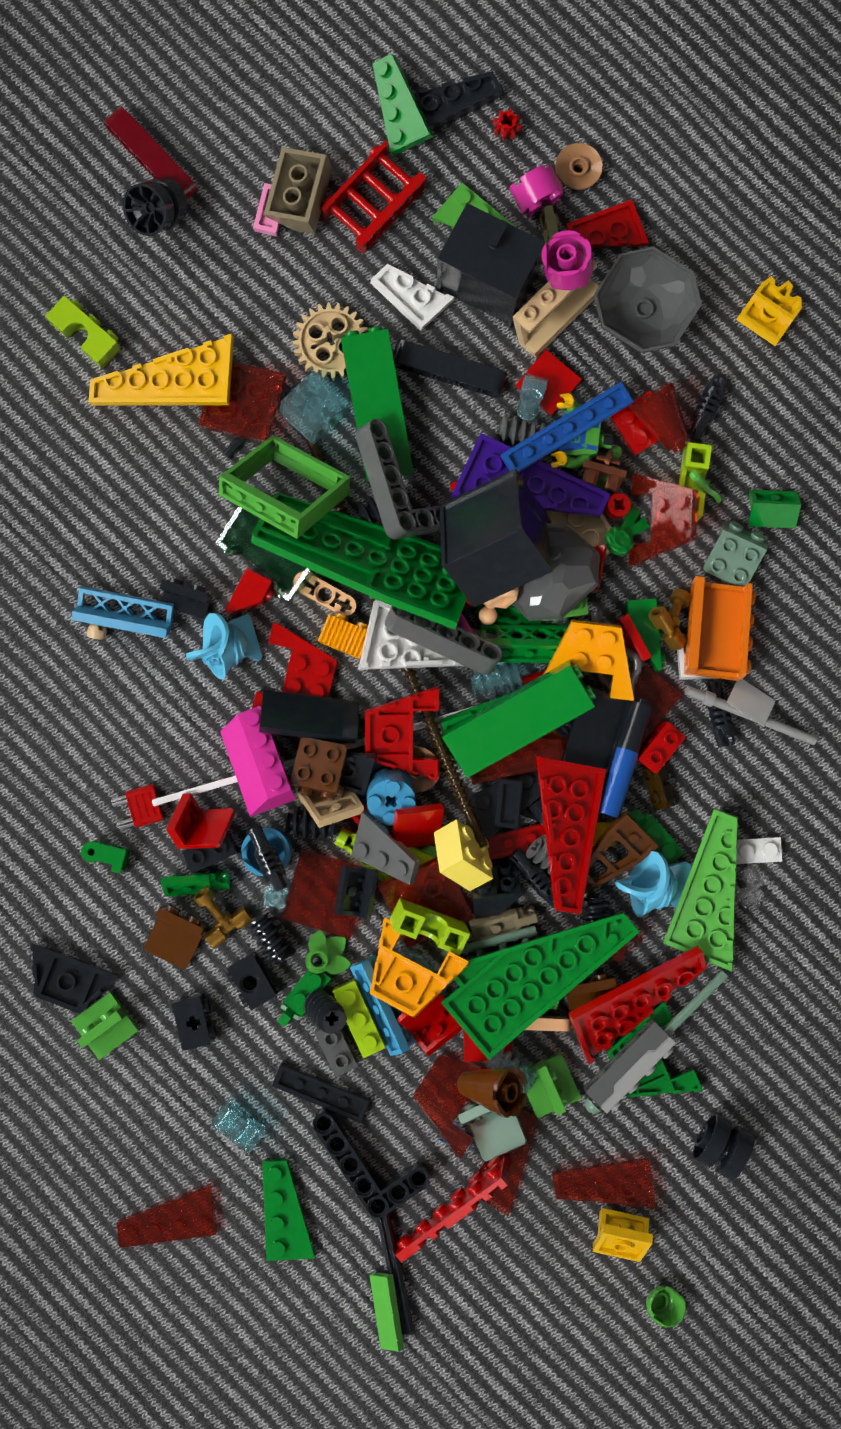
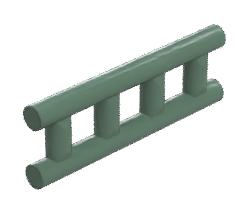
(499, 940)

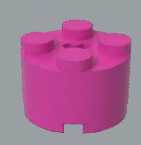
(536, 190)
(567, 260)

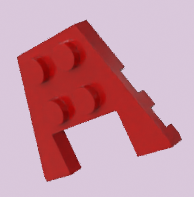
(308, 669)
(391, 733)

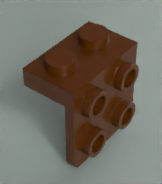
(319, 768)
(175, 936)
(590, 989)

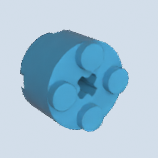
(387, 792)
(277, 839)

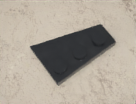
(357, 772)

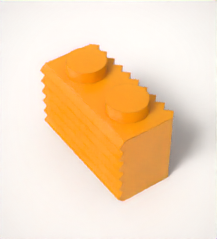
(343, 635)

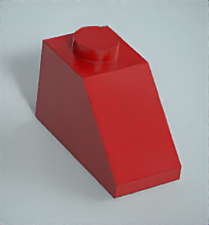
(250, 593)

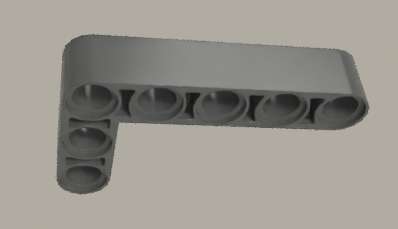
(388, 486)
(453, 644)

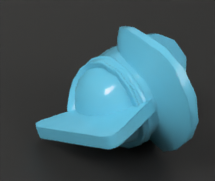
(226, 643)
(655, 883)

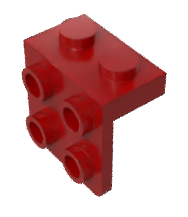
(196, 827)
(431, 1026)

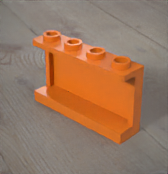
(719, 630)

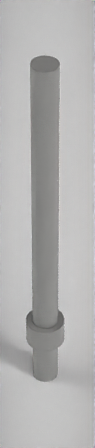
(709, 699)

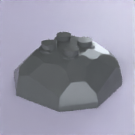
(647, 299)
(573, 577)

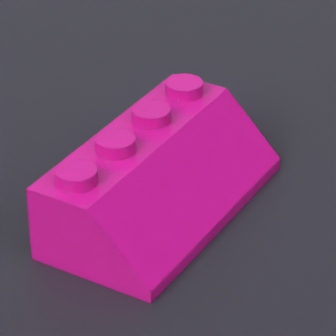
(256, 763)

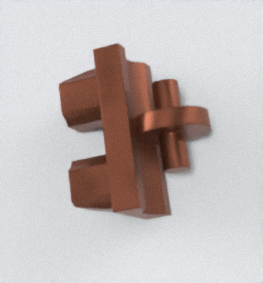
(614, 475)

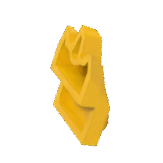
(771, 310)

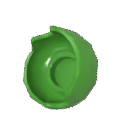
(666, 1306)

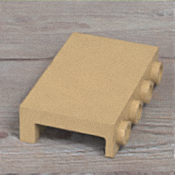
(550, 314)

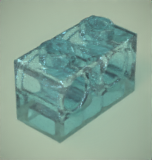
(238, 1126)

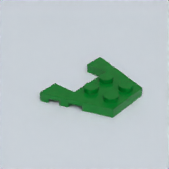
(659, 1080)

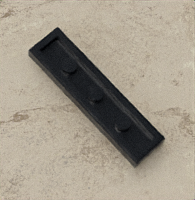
(321, 1092)

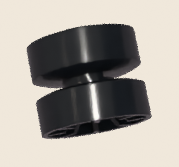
(155, 206)
(723, 1146)

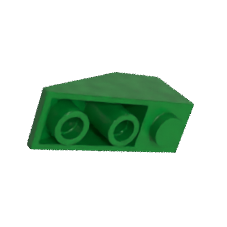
(652, 637)

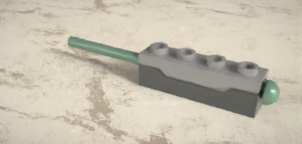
(640, 1056)

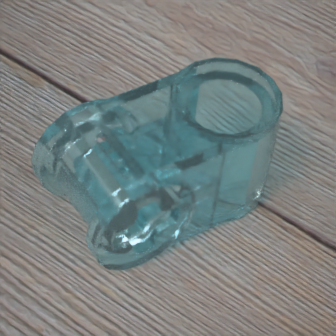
(531, 394)

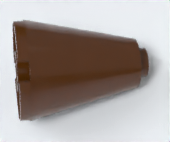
(495, 1089)

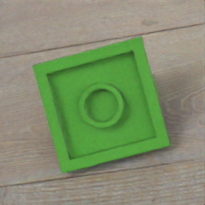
(104, 1025)
(553, 1087)

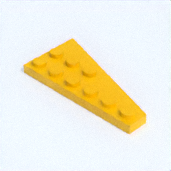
(177, 378)

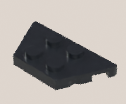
(67, 979)

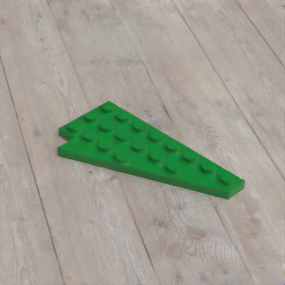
(518, 984)

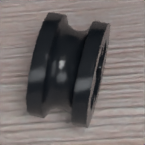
(734, 810)

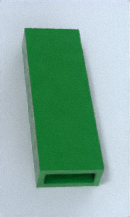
(376, 388)
(519, 718)

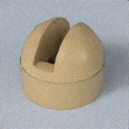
(97, 632)

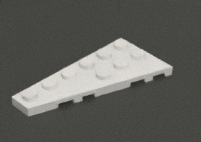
(390, 651)

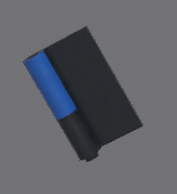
(610, 740)

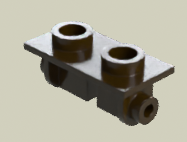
(659, 795)

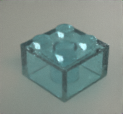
(313, 407)

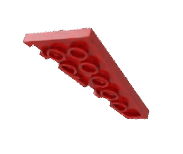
(570, 815)
(631, 1003)
(462, 1203)

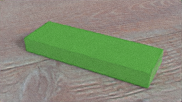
(386, 1311)

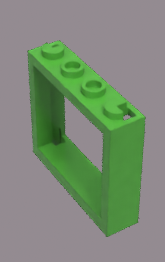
(236, 490)

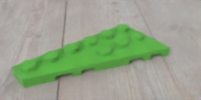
(708, 900)

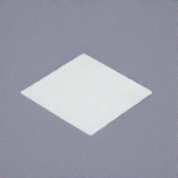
(751, 702)

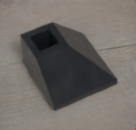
(498, 893)

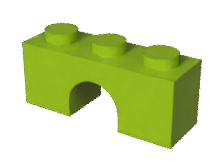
(69, 318)
(697, 458)
(444, 930)
(359, 1018)

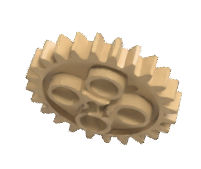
(323, 321)

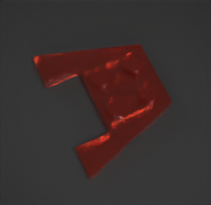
(671, 520)
(442, 1102)

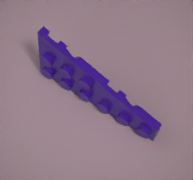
(550, 486)

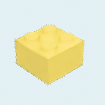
(461, 857)

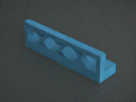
(119, 619)
(381, 1011)

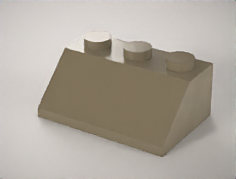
(298, 189)

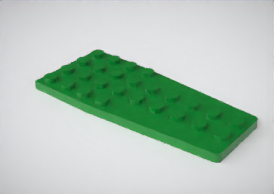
(363, 557)

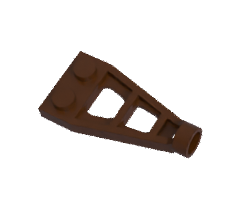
(632, 837)

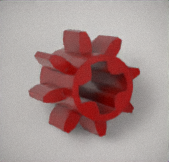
(507, 118)

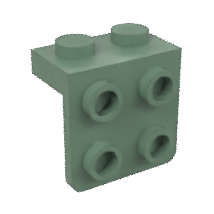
(736, 554)
(492, 1132)

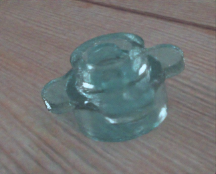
(269, 900)

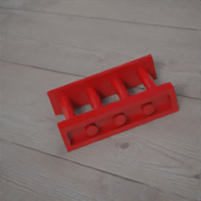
(396, 202)

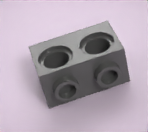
(337, 1051)

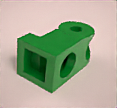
(106, 853)

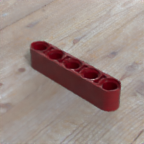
(147, 150)

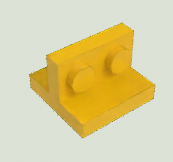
(622, 1235)

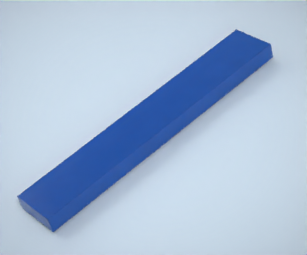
(567, 428)

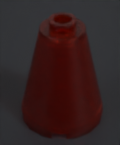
(663, 417)

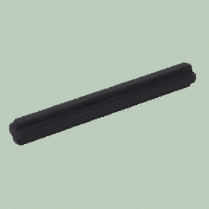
(394, 1268)

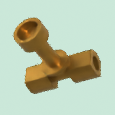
(670, 621)
(224, 922)

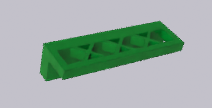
(528, 648)

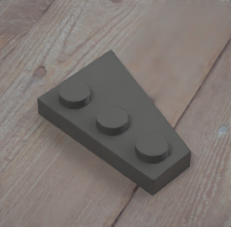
(380, 850)

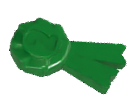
(620, 539)

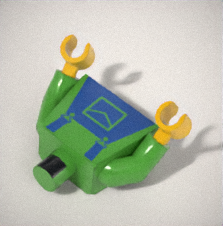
(582, 447)

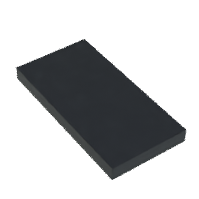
(309, 716)

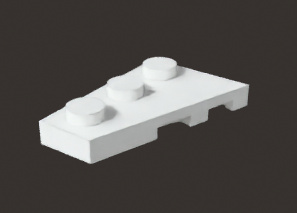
(413, 299)

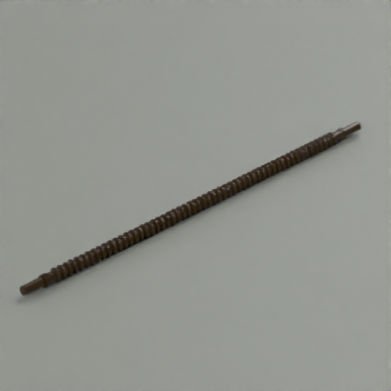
(471, 818)

